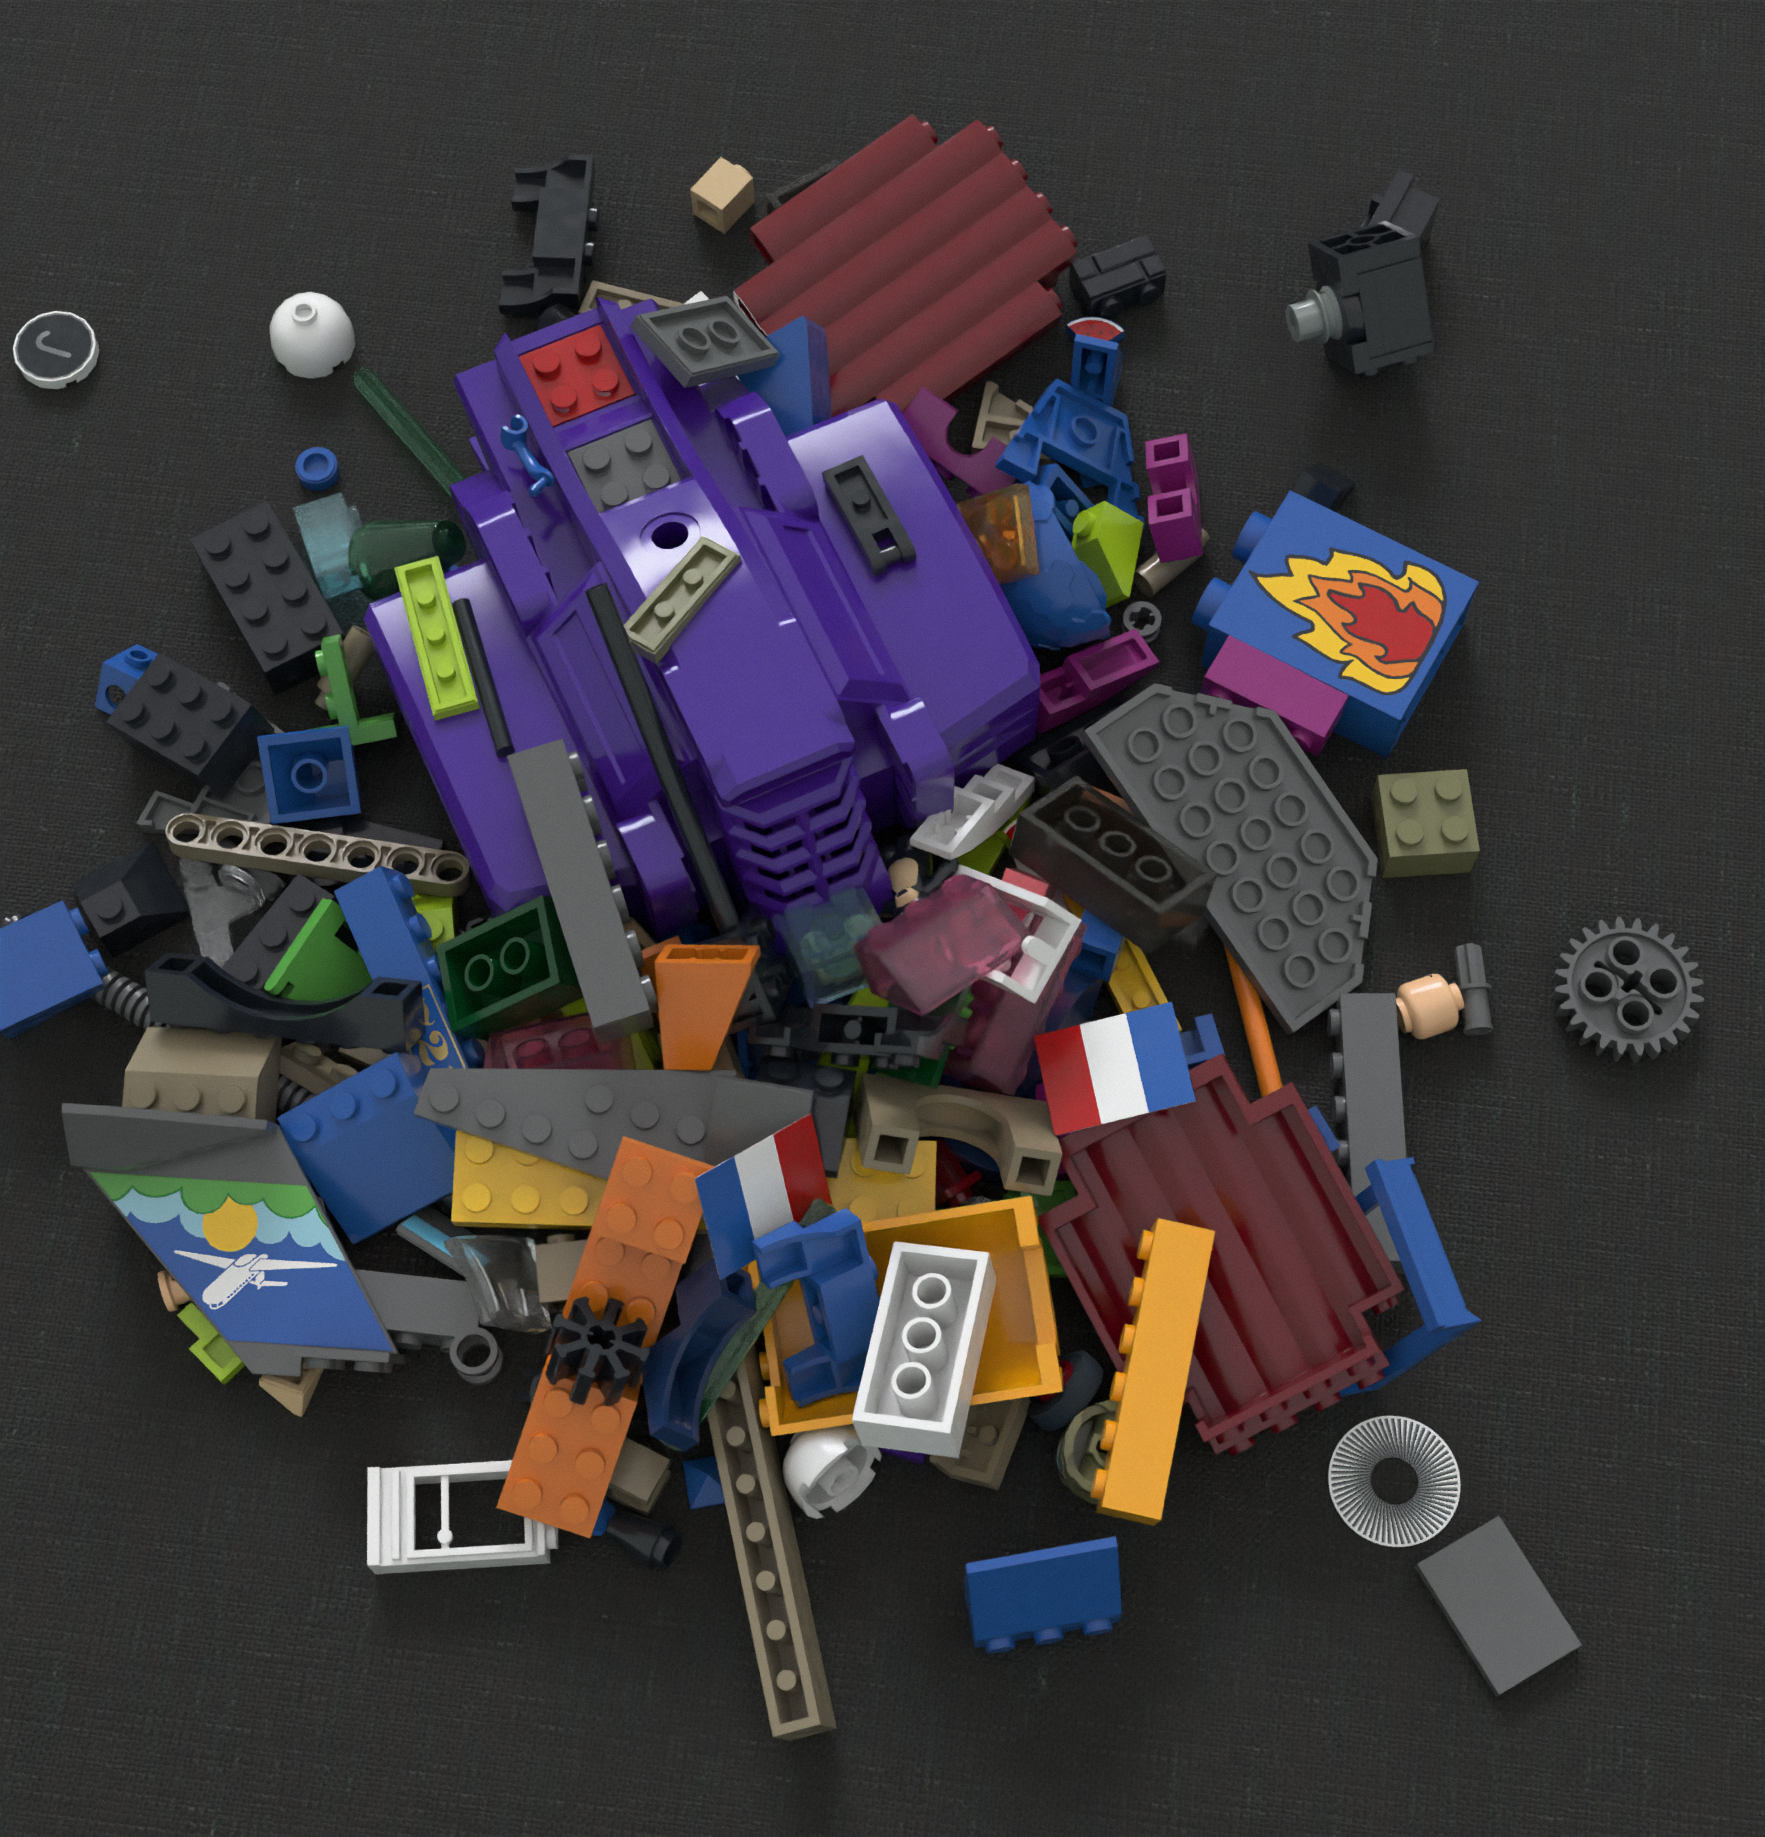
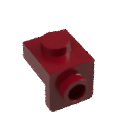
(951, 1179)

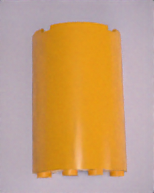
(1021, 1329)

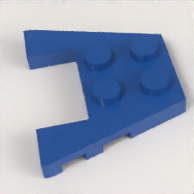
(1080, 435)

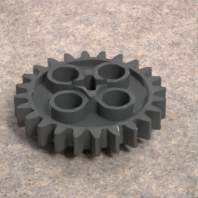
(1651, 961)

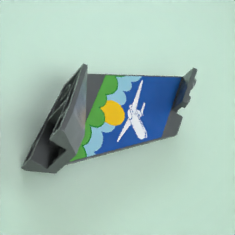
(236, 1233)

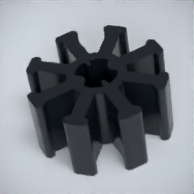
(596, 1351)

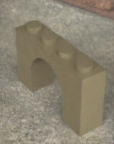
(1013, 1130)

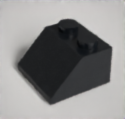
(831, 1101)

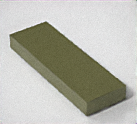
(679, 598)

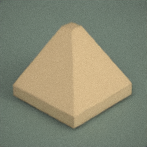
(291, 1390)

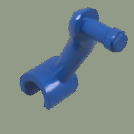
(516, 441)

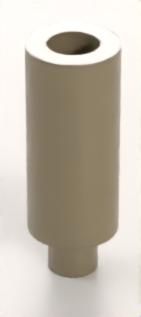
(1155, 575)
(358, 653)

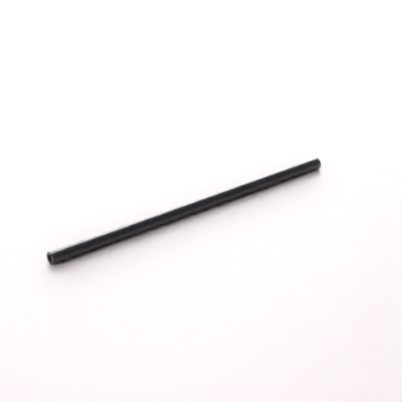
(663, 758)

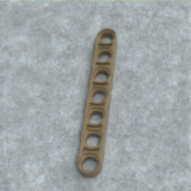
(301, 842)

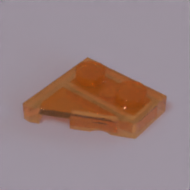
(1004, 531)

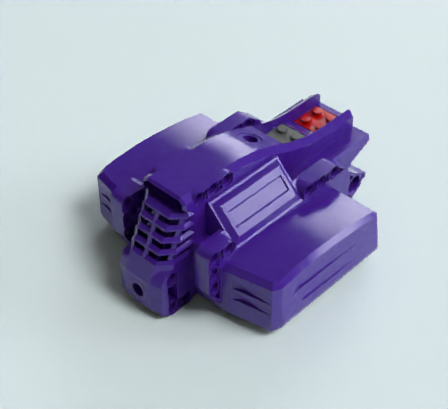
(795, 694)

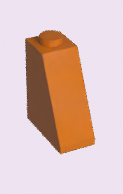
(699, 999)

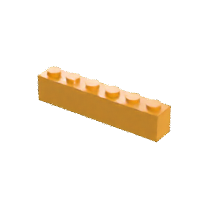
(1154, 1372)

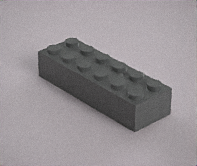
(579, 885)

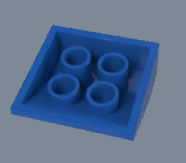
(370, 1150)
(1043, 1594)

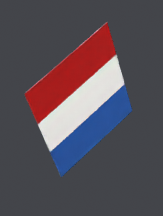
(1114, 1068)
(761, 1192)

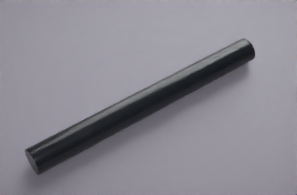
(483, 677)

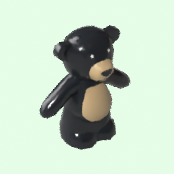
(912, 874)

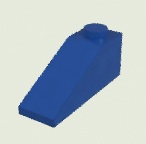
(1096, 367)

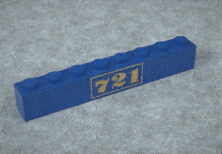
(398, 946)

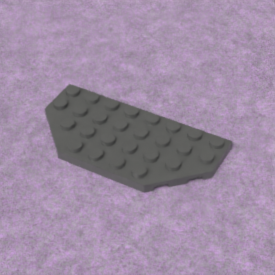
(1259, 815)

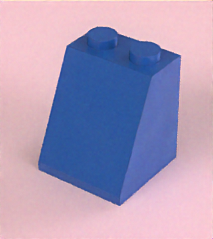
(799, 382)
(45, 968)

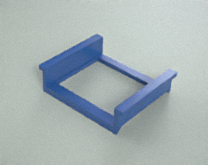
(1424, 1264)

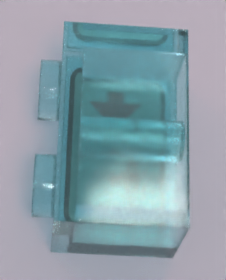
(327, 534)

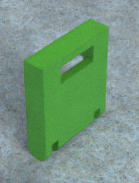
(318, 962)

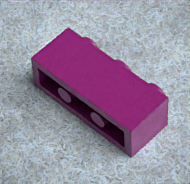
(1259, 680)

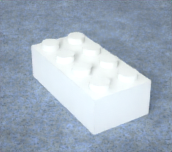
(925, 1349)

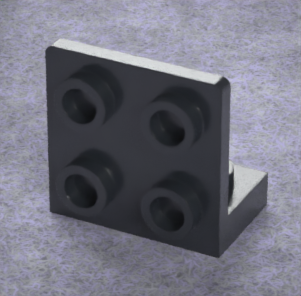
(771, 975)

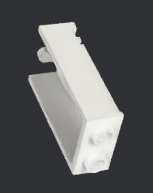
(1041, 950)
(393, 1522)

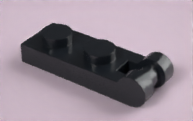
(868, 514)

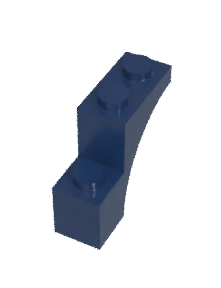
(683, 1359)

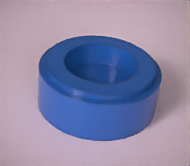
(317, 469)

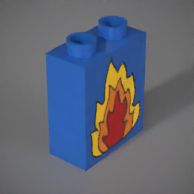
(1341, 611)

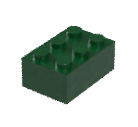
(508, 971)

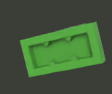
(342, 700)

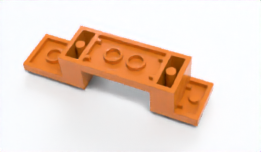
(630, 1256)

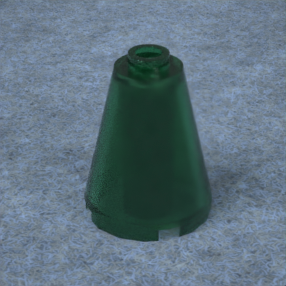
(397, 542)

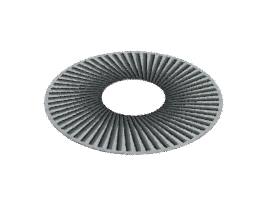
(1369, 1515)

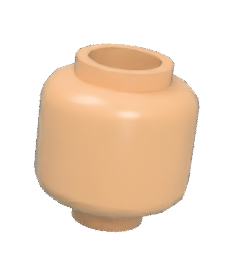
(1428, 1006)

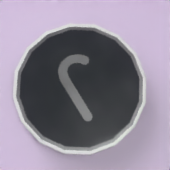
(55, 349)

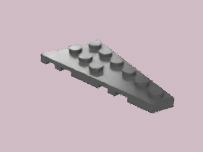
(574, 1113)

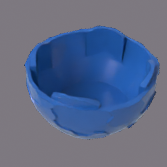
(1064, 601)

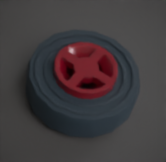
(1080, 1383)

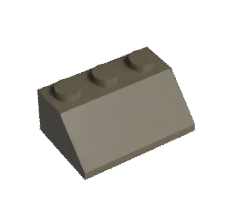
(204, 1073)

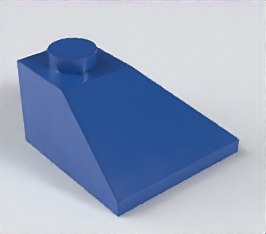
(310, 774)

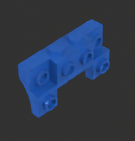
(838, 1298)

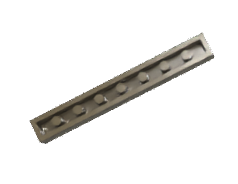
(769, 1559)

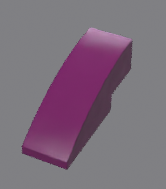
(1092, 678)

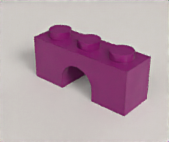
(930, 421)
(1175, 500)

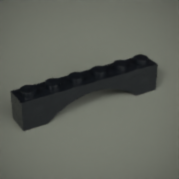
(201, 994)

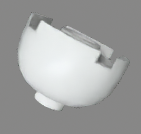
(311, 335)
(827, 1468)

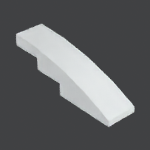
(977, 812)

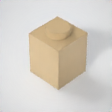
(723, 195)

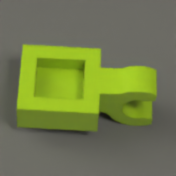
(211, 1347)

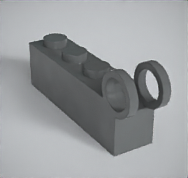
(433, 1313)

